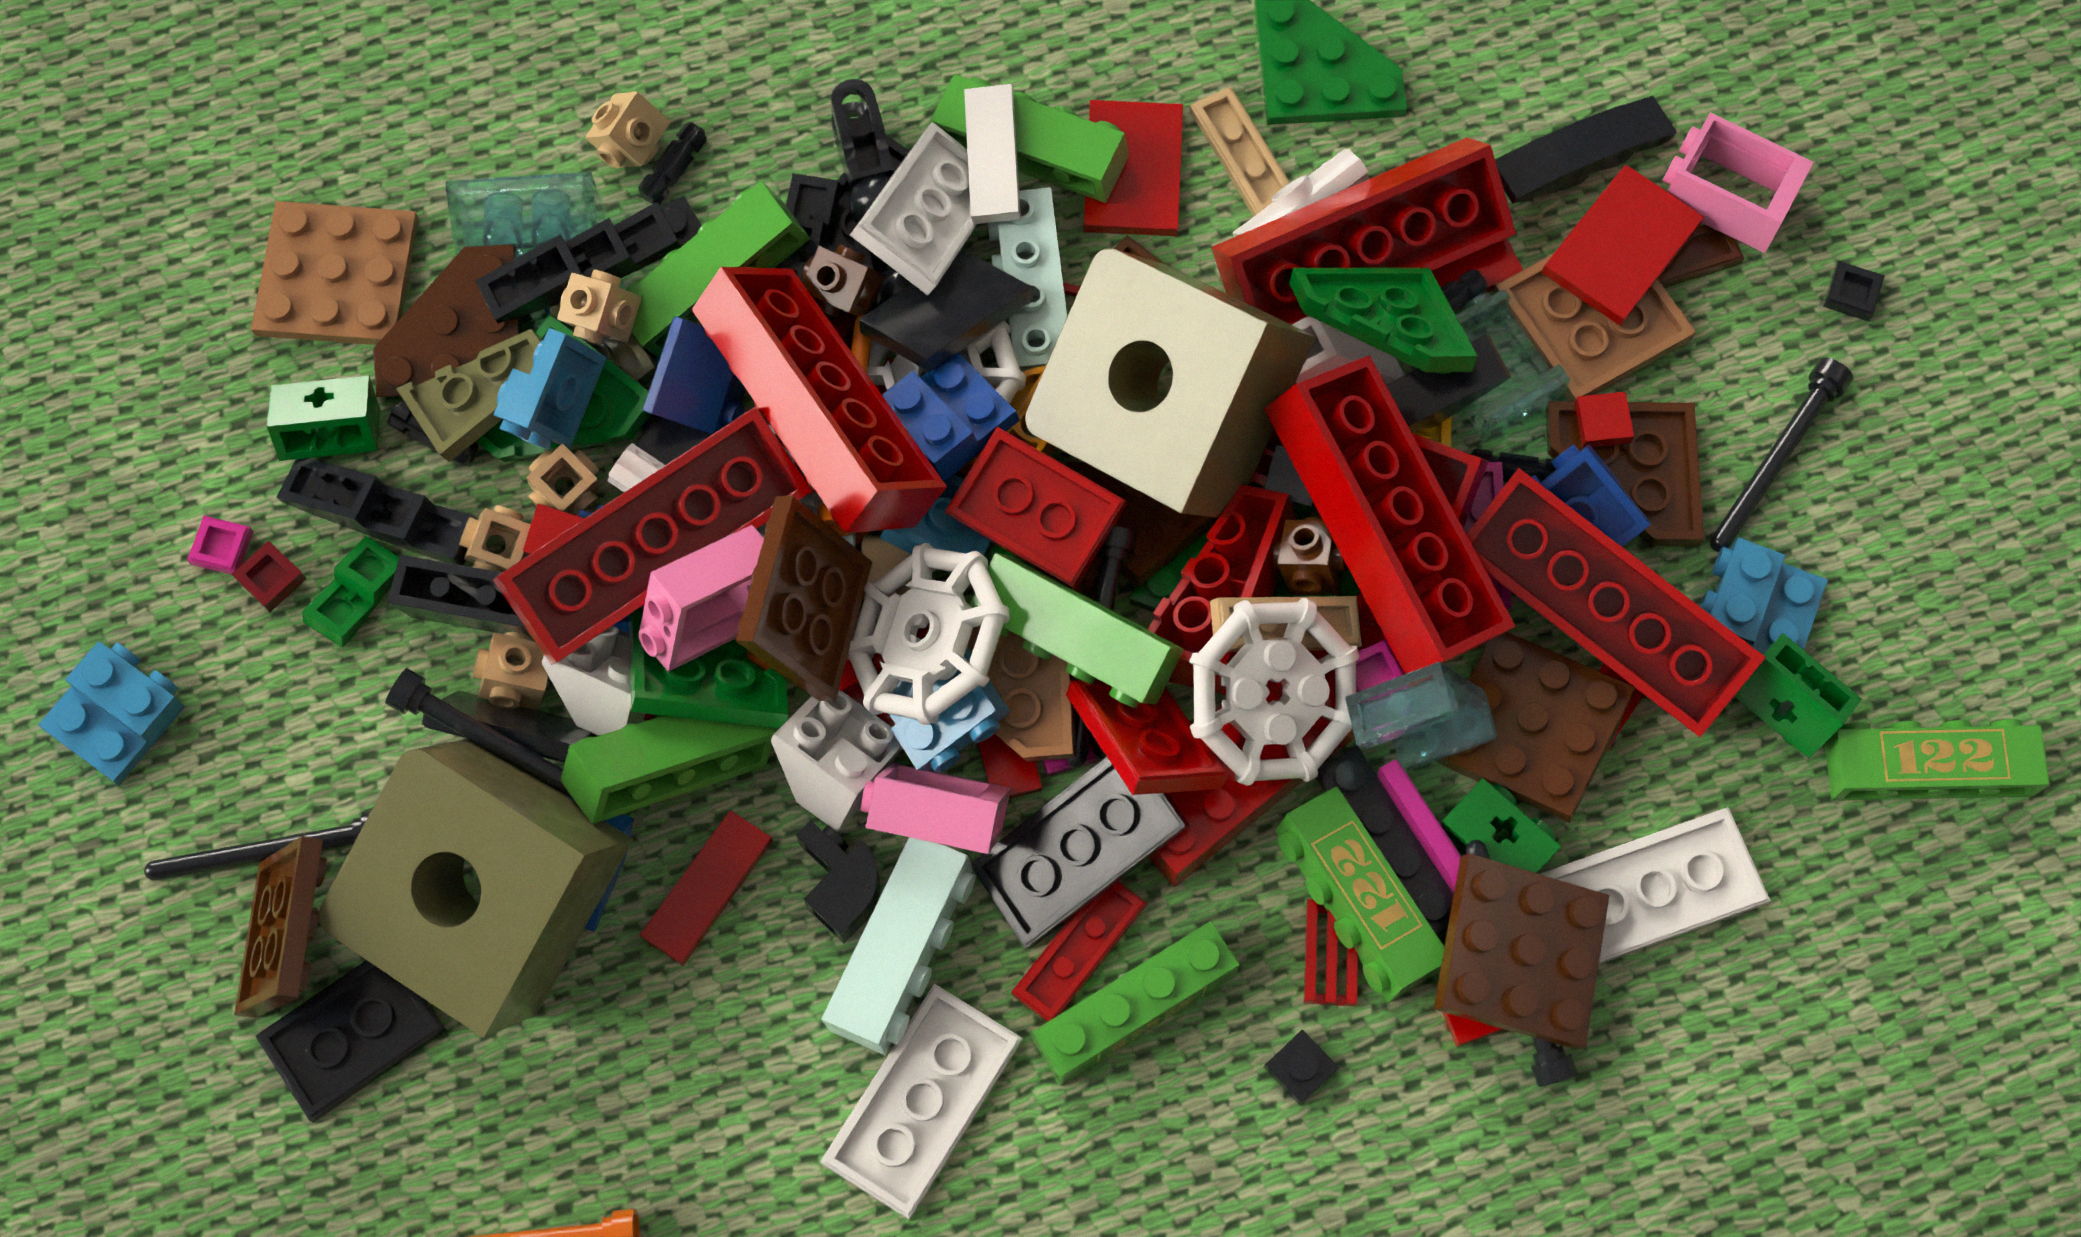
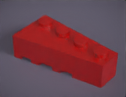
(1231, 564)

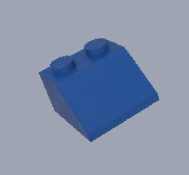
(694, 381)

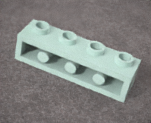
(1032, 255)
(899, 944)

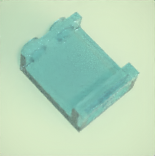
(1531, 379)
(1424, 714)

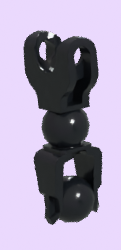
(866, 163)

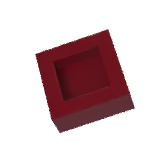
(269, 576)

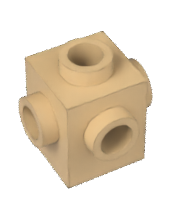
(627, 130)
(598, 307)
(563, 465)
(499, 523)
(511, 671)

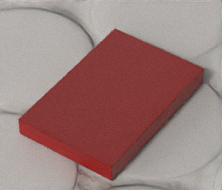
(1149, 185)
(1622, 245)
(1036, 508)
(1147, 743)

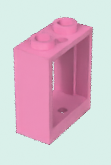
(1749, 157)
(699, 599)
(936, 807)

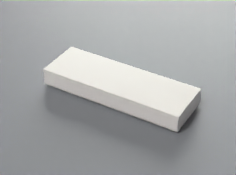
(992, 154)

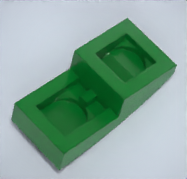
(350, 598)

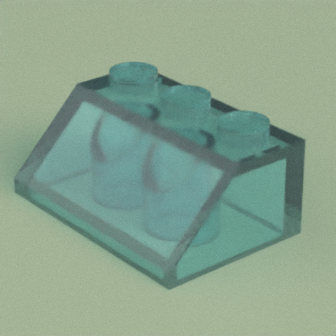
(522, 209)

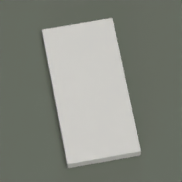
(922, 211)
(1670, 882)
(921, 1101)

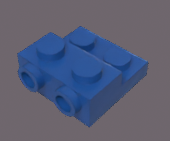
(950, 413)
(1595, 493)

